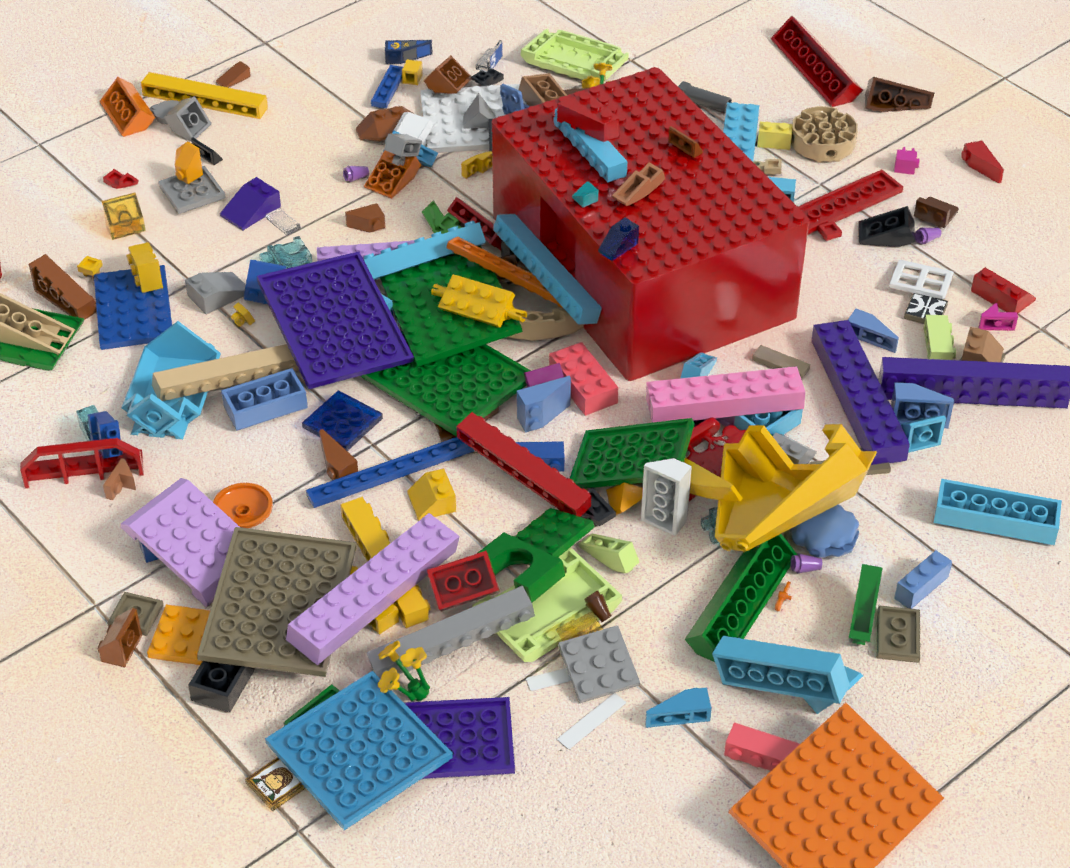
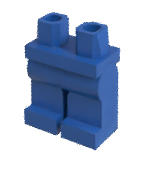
(104, 427)

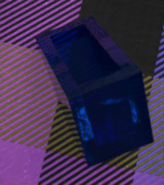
(619, 239)

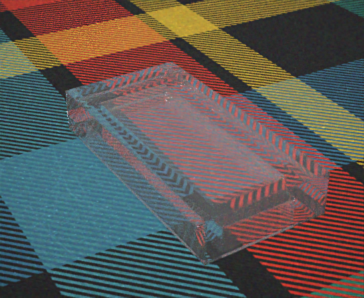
(283, 221)

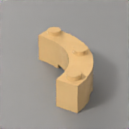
(547, 325)

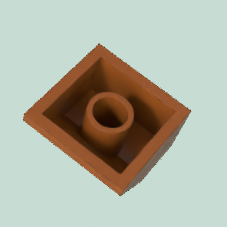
(121, 639)

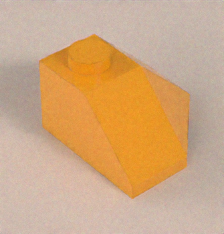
(188, 163)

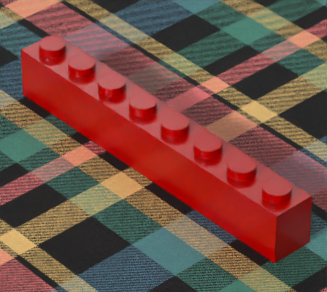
(523, 465)

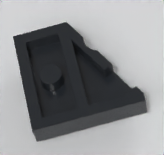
(600, 510)

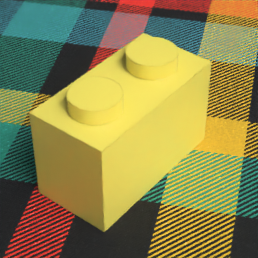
(774, 135)

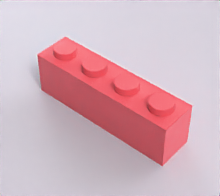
(757, 747)

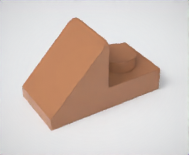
(119, 478)

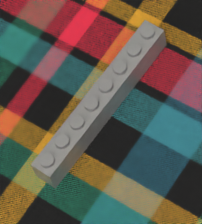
(460, 629)

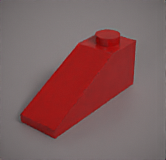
(982, 160)

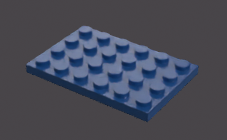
(126, 313)

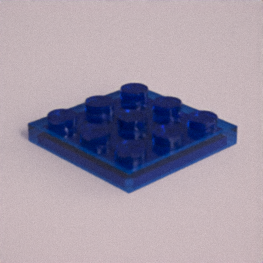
(343, 419)

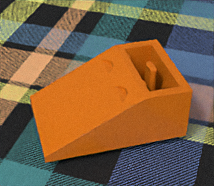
(390, 178)

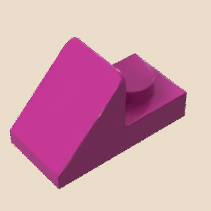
(996, 320)

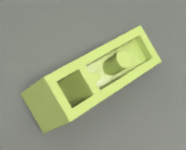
(612, 552)

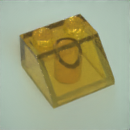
(123, 216)

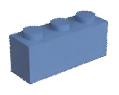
(923, 579)

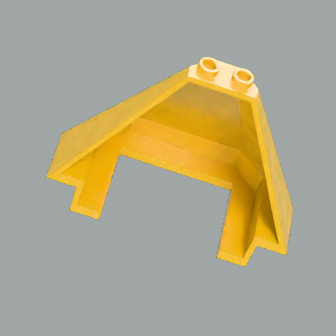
(780, 492)

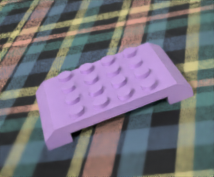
(186, 535)

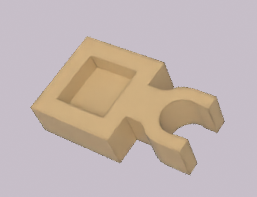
(770, 166)

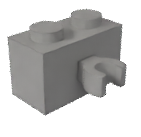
(402, 146)

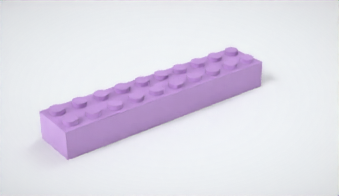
(371, 589)

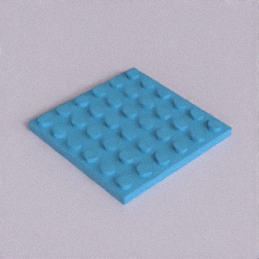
(358, 750)

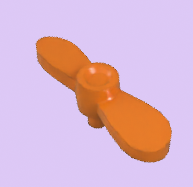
(783, 596)

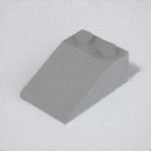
(214, 289)

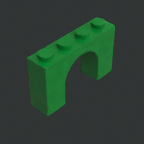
(544, 568)

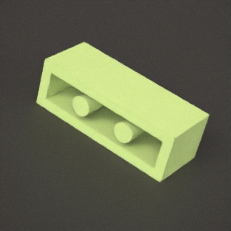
(939, 338)

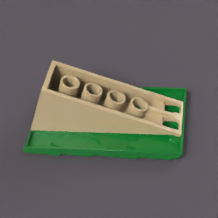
(34, 335)

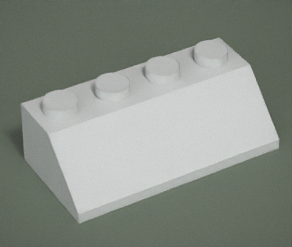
(666, 494)

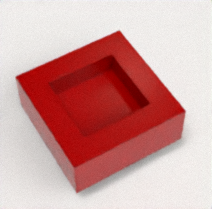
(830, 231)

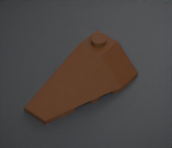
(892, 96)

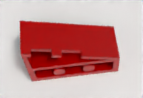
(589, 115)

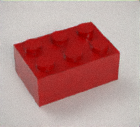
(463, 581)

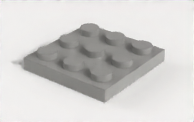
(192, 195)
(598, 664)

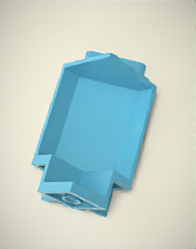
(169, 350)

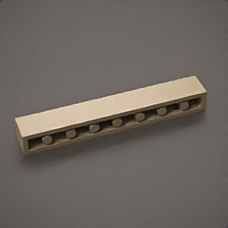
(221, 372)

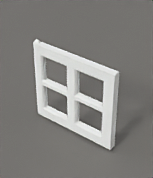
(921, 279)

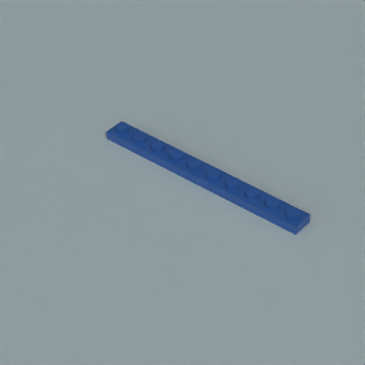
(387, 471)

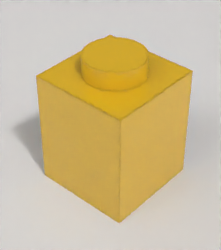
(412, 72)

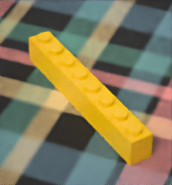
(208, 95)
(371, 540)

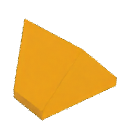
(623, 496)

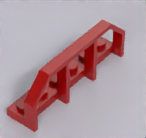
(80, 465)

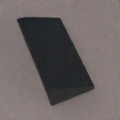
(206, 152)

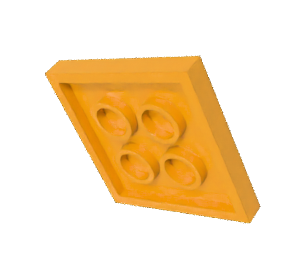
(179, 634)

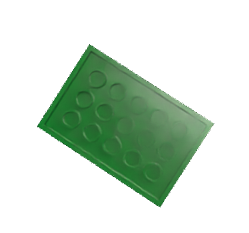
(620, 452)

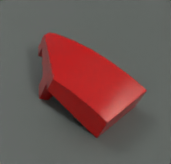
(118, 180)

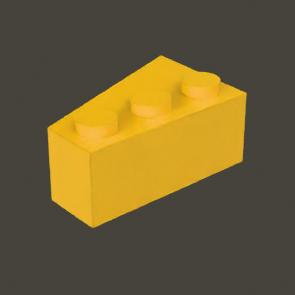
(144, 267)

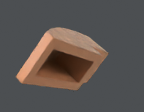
(639, 184)

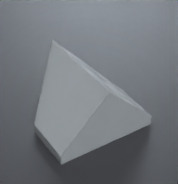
(478, 114)

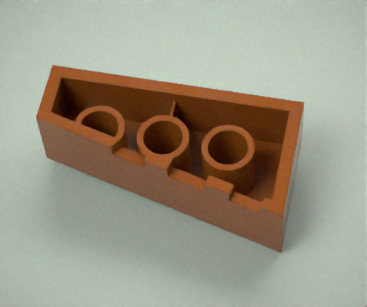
(60, 288)

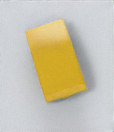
(479, 162)

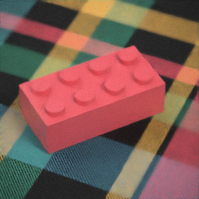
(590, 384)

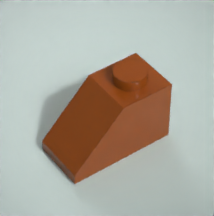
(366, 218)

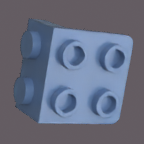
(511, 99)

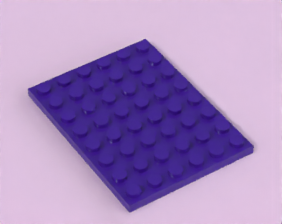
(334, 319)

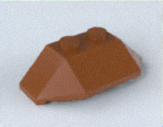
(380, 123)

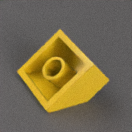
(432, 495)

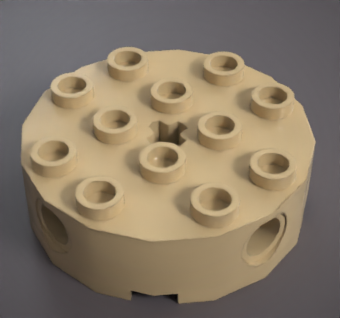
(824, 134)

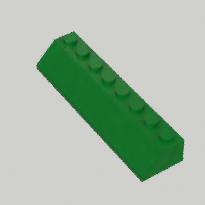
(741, 595)

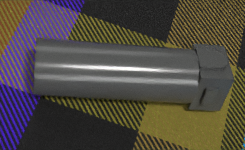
(705, 97)

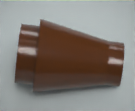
(598, 605)

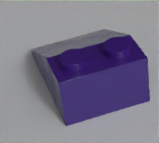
(251, 203)

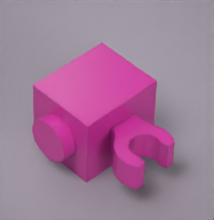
(906, 161)

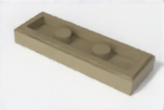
(779, 360)

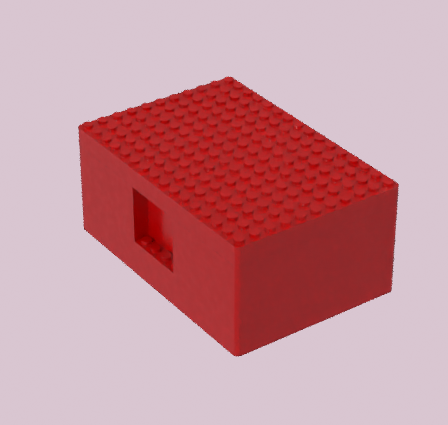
(714, 241)

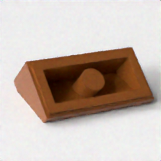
(684, 142)

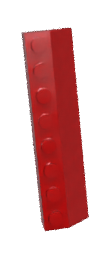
(816, 63)

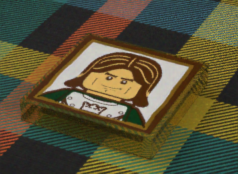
(274, 784)

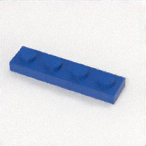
(387, 87)

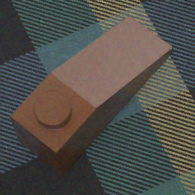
(337, 459)

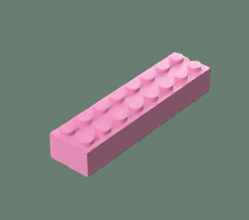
(726, 395)

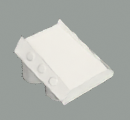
(414, 126)

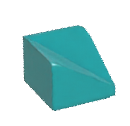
(586, 194)

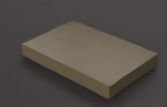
(898, 634)

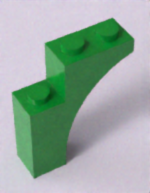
(865, 604)

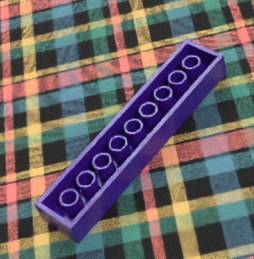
(981, 381)
(860, 392)

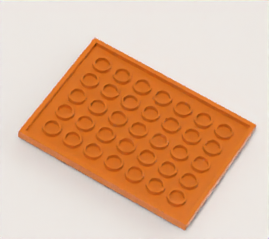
(836, 799)

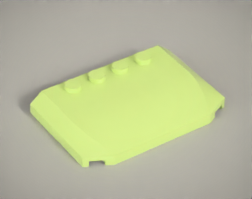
(572, 54)

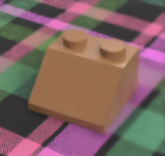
(982, 347)

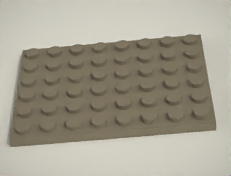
(262, 589)

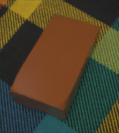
(234, 75)

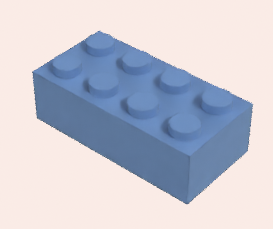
(264, 399)

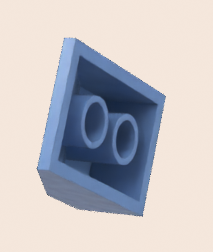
(915, 402)
(543, 403)

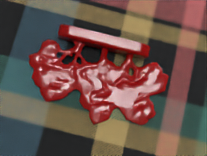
(711, 458)

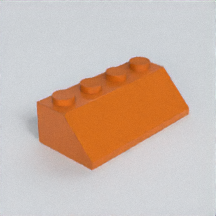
(126, 108)

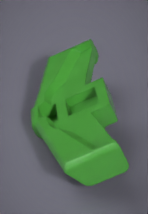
(437, 221)

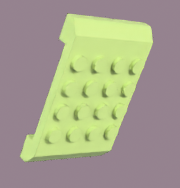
(557, 607)

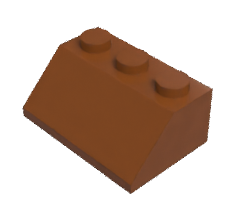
(448, 77)

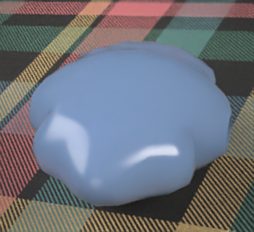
(828, 533)

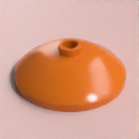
(245, 503)

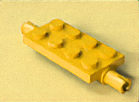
(478, 301)

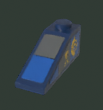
(401, 50)

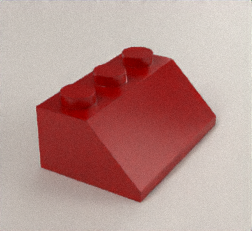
(1000, 291)

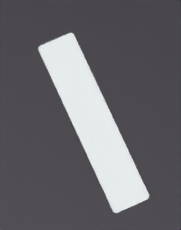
(548, 679)
(591, 721)

